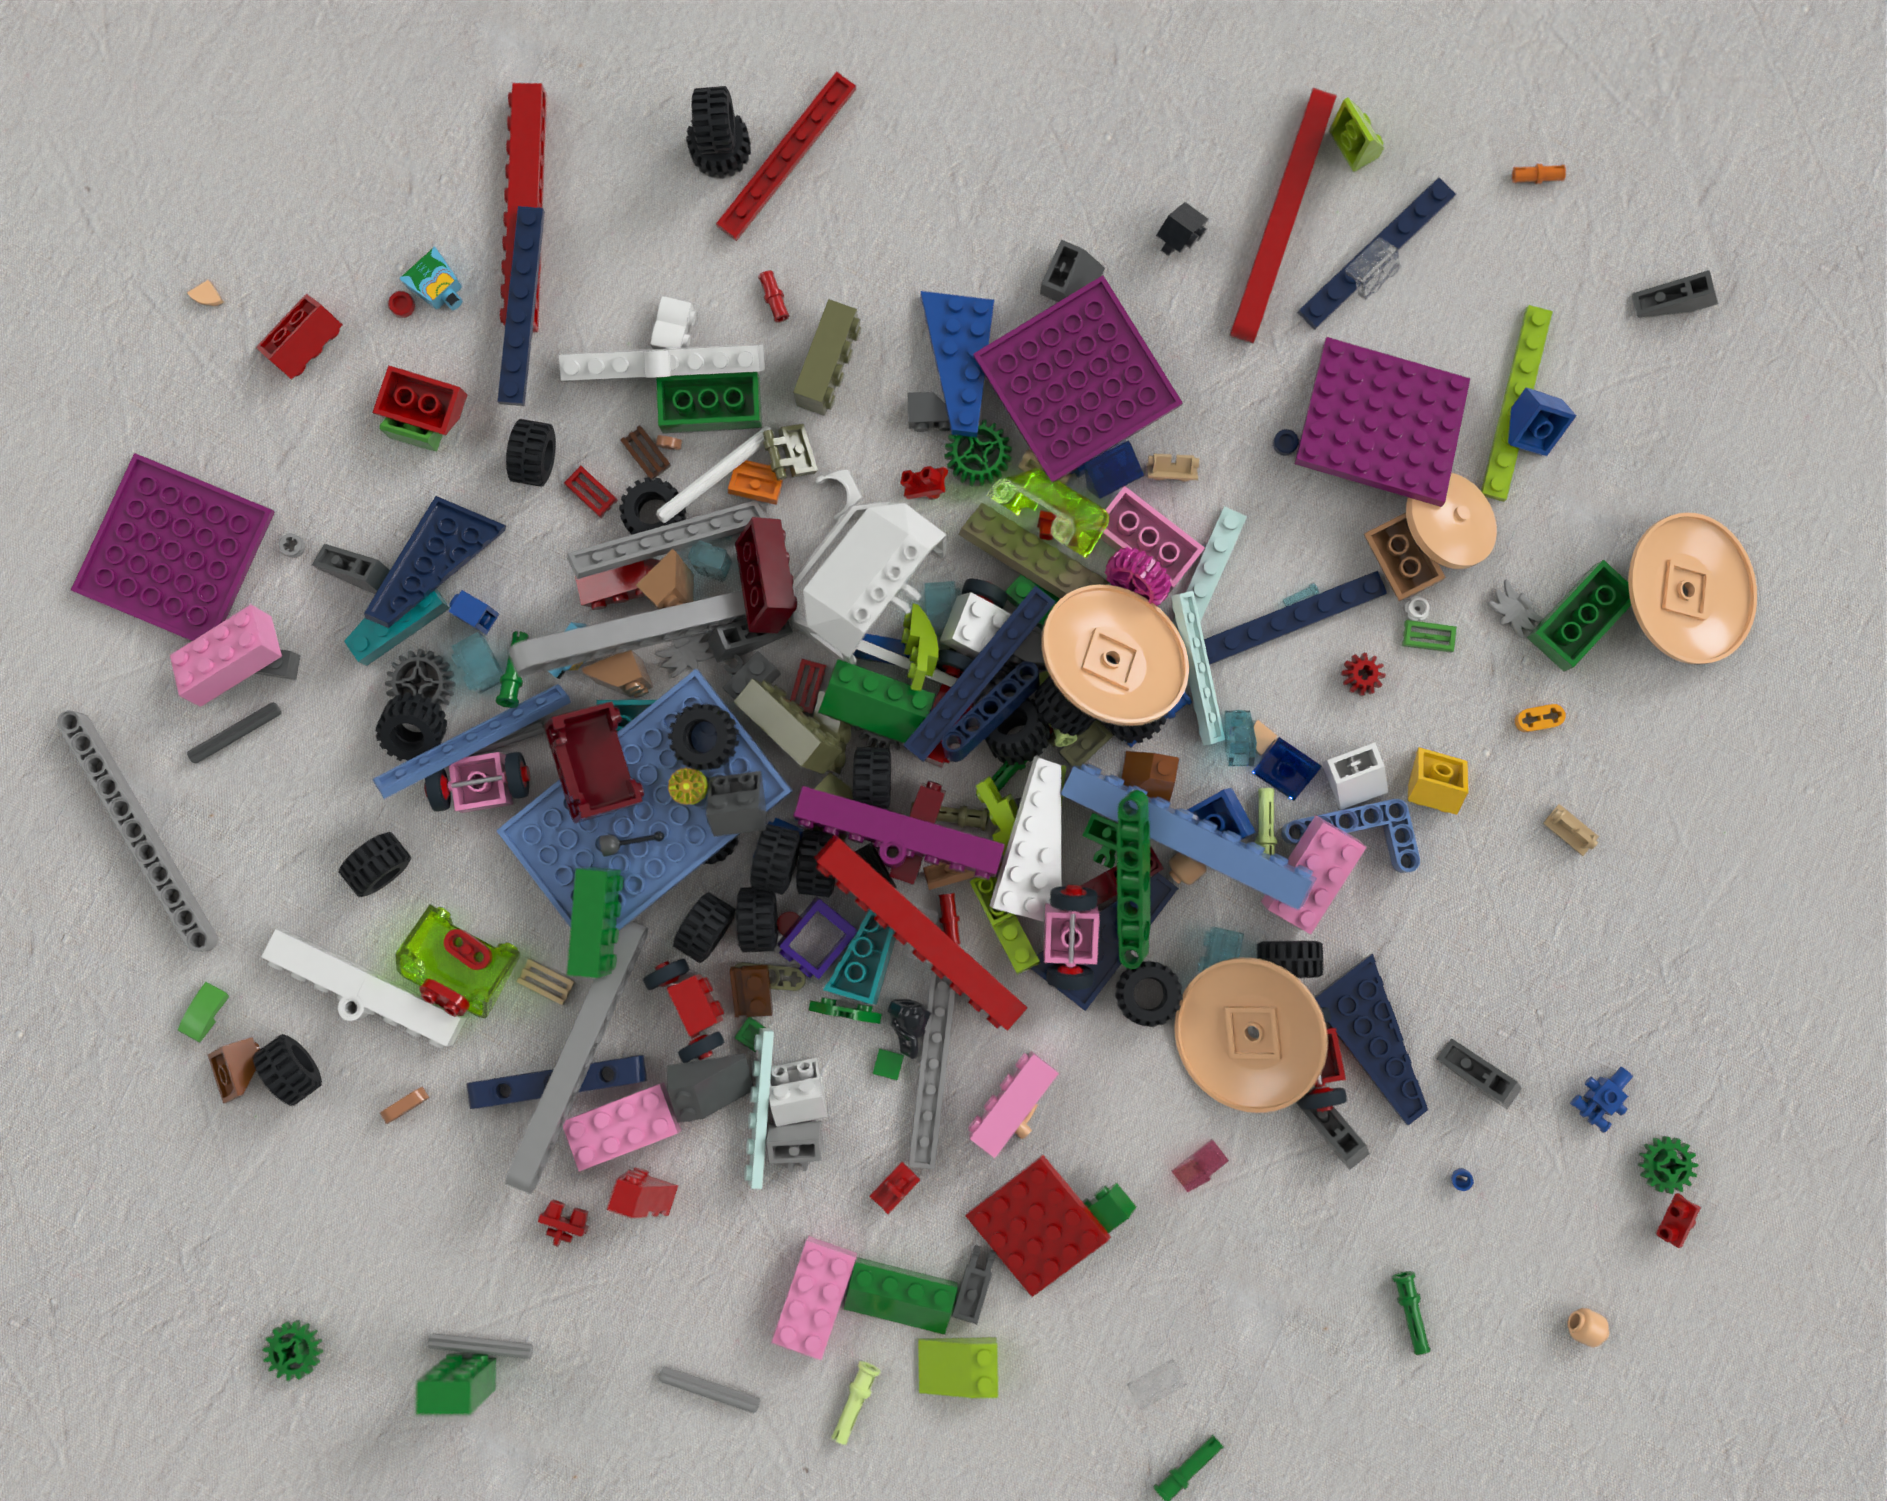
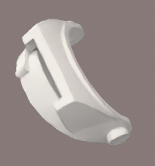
(846, 479)

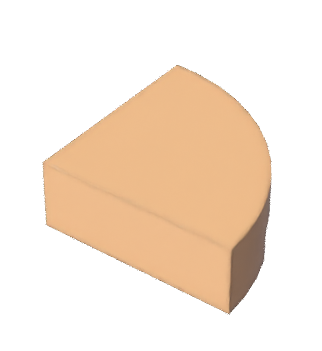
(205, 294)
(1264, 737)

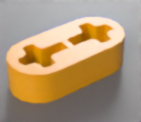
(1538, 712)

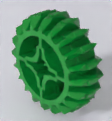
(987, 448)

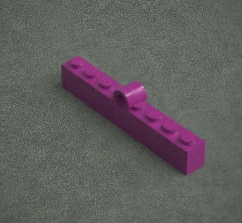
(898, 832)

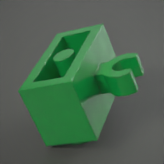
(1104, 833)
(1110, 1206)

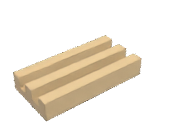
(526, 972)

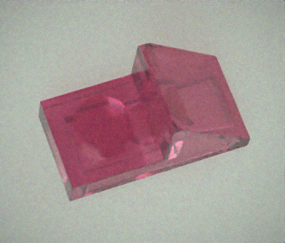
(1199, 1166)

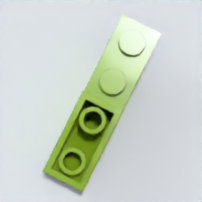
(921, 646)
(1002, 810)
(1006, 928)

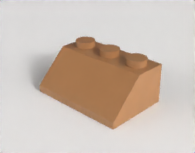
(1401, 558)
(668, 582)
(621, 673)

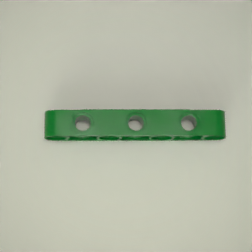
(1133, 879)

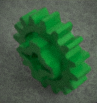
(1666, 1155)
(281, 1351)

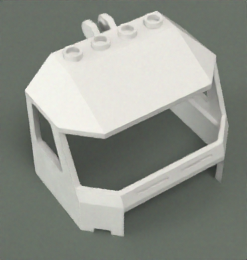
(864, 574)

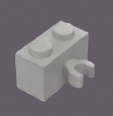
(795, 1143)

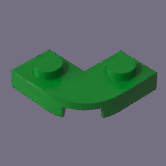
(861, 1013)

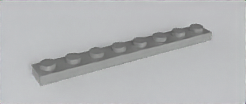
(662, 540)
(932, 1074)

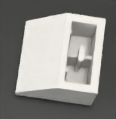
(1356, 776)
(797, 1092)

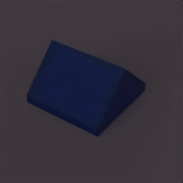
(1112, 470)
(1286, 768)

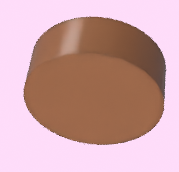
(668, 442)

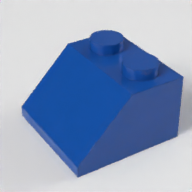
(1538, 421)
(1225, 812)

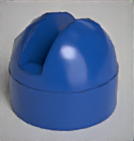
(1461, 1184)

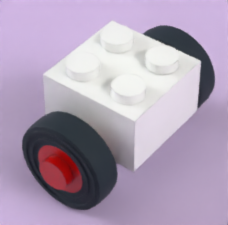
(971, 625)

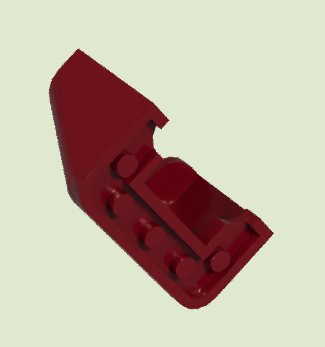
(591, 762)

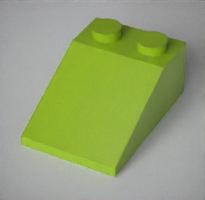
(1355, 136)
(959, 1367)

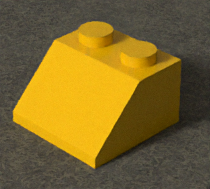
(1438, 781)

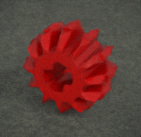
(1355, 680)

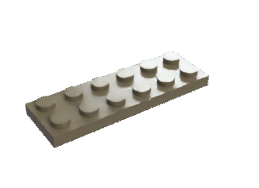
(1027, 553)

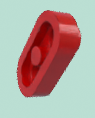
(468, 950)
(449, 1000)

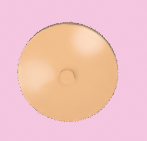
(1457, 532)

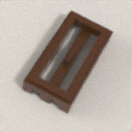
(633, 436)

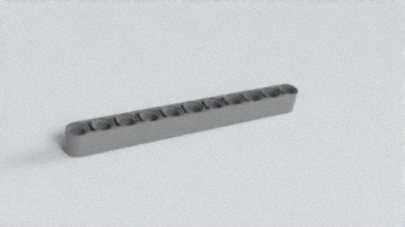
(626, 634)
(126, 824)
(574, 1063)

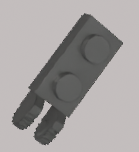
(973, 1288)

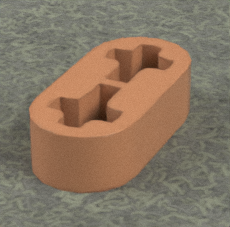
(404, 1105)

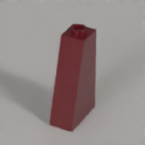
(926, 809)

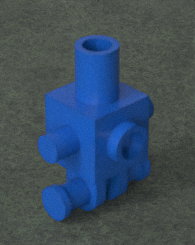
(1604, 1095)

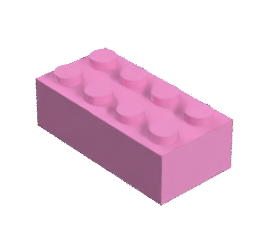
(1142, 527)
(225, 655)
(1331, 858)
(1012, 1104)
(621, 1126)
(814, 1298)

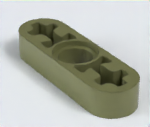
(787, 985)

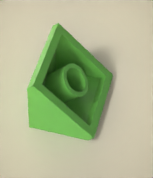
(411, 434)

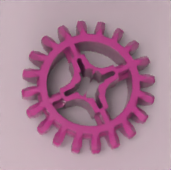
(1139, 574)

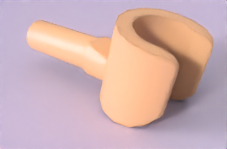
(1023, 1130)

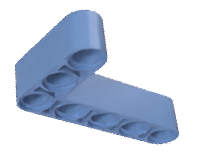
(1381, 818)

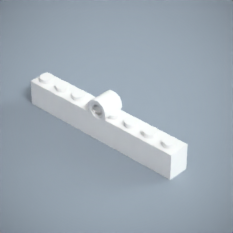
(662, 362)
(362, 986)

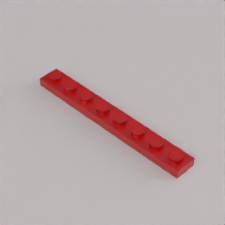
(786, 156)

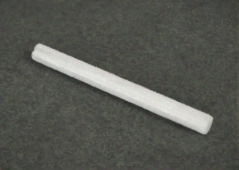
(711, 477)

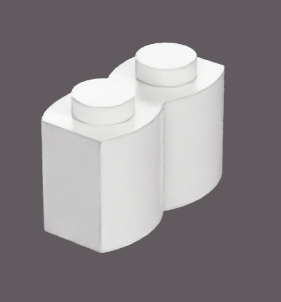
(673, 324)

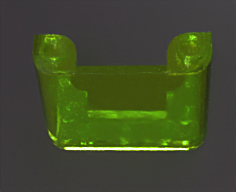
(1078, 519)
(425, 957)

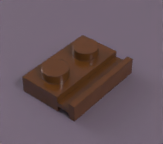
(751, 991)

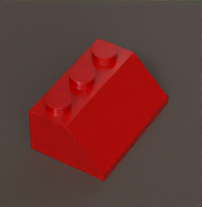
(299, 336)
(419, 401)

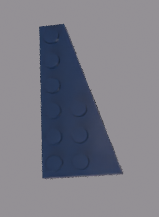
(436, 550)
(1108, 943)
(1373, 1036)

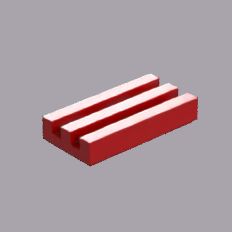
(606, 506)
(813, 665)

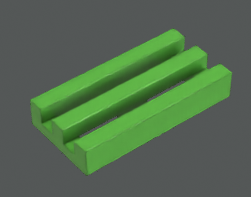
(1430, 626)

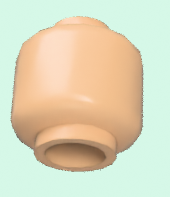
(1185, 869)
(1588, 1327)

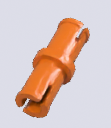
(1539, 173)

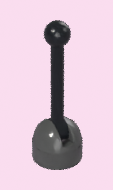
(611, 844)

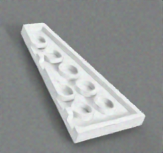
(1034, 848)

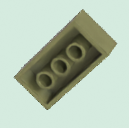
(827, 357)
(788, 725)

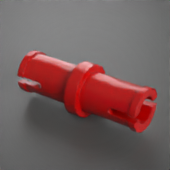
(773, 296)
(949, 916)

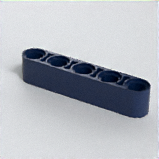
(989, 722)

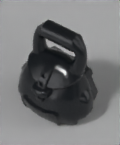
(909, 1023)

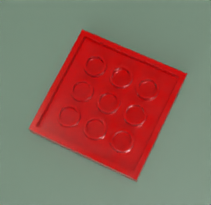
(1038, 1226)

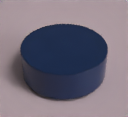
(1285, 442)

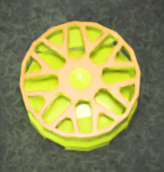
(688, 786)

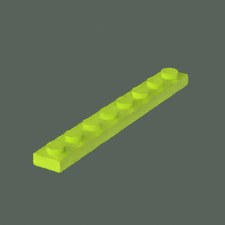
(1522, 375)

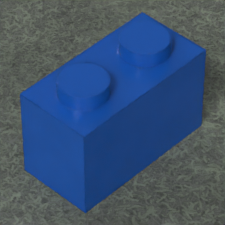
(473, 611)

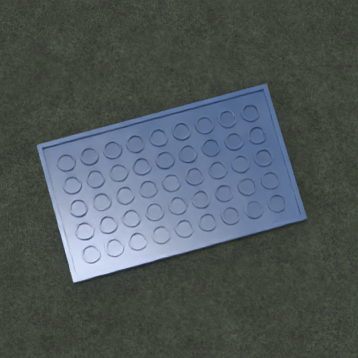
(555, 847)

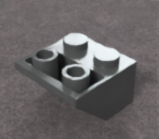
(1069, 271)
(736, 804)

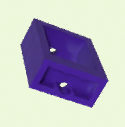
(790, 954)

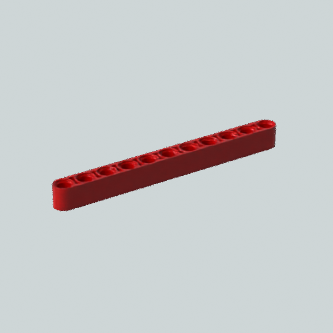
(1283, 215)

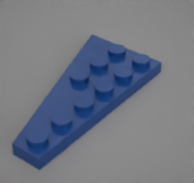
(957, 331)

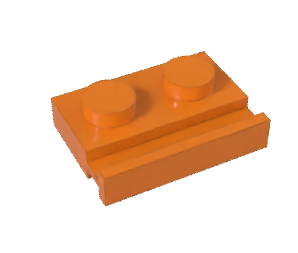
(755, 482)

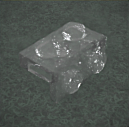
(1374, 267)

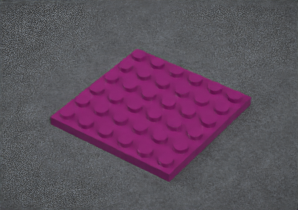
(1077, 379)
(1383, 421)
(172, 549)

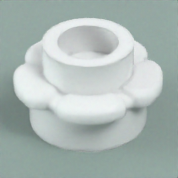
(1423, 608)

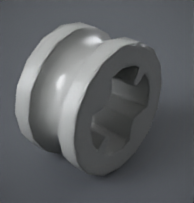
(285, 542)

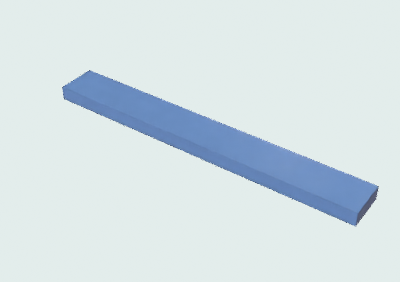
(471, 741)

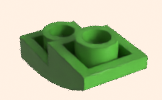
(201, 1012)

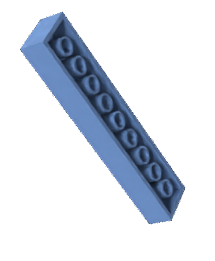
(1196, 838)

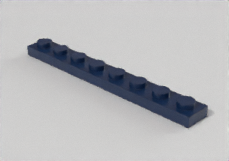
(1396, 233)
(521, 306)
(1294, 617)
(979, 673)

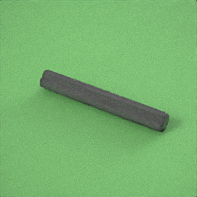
(234, 732)

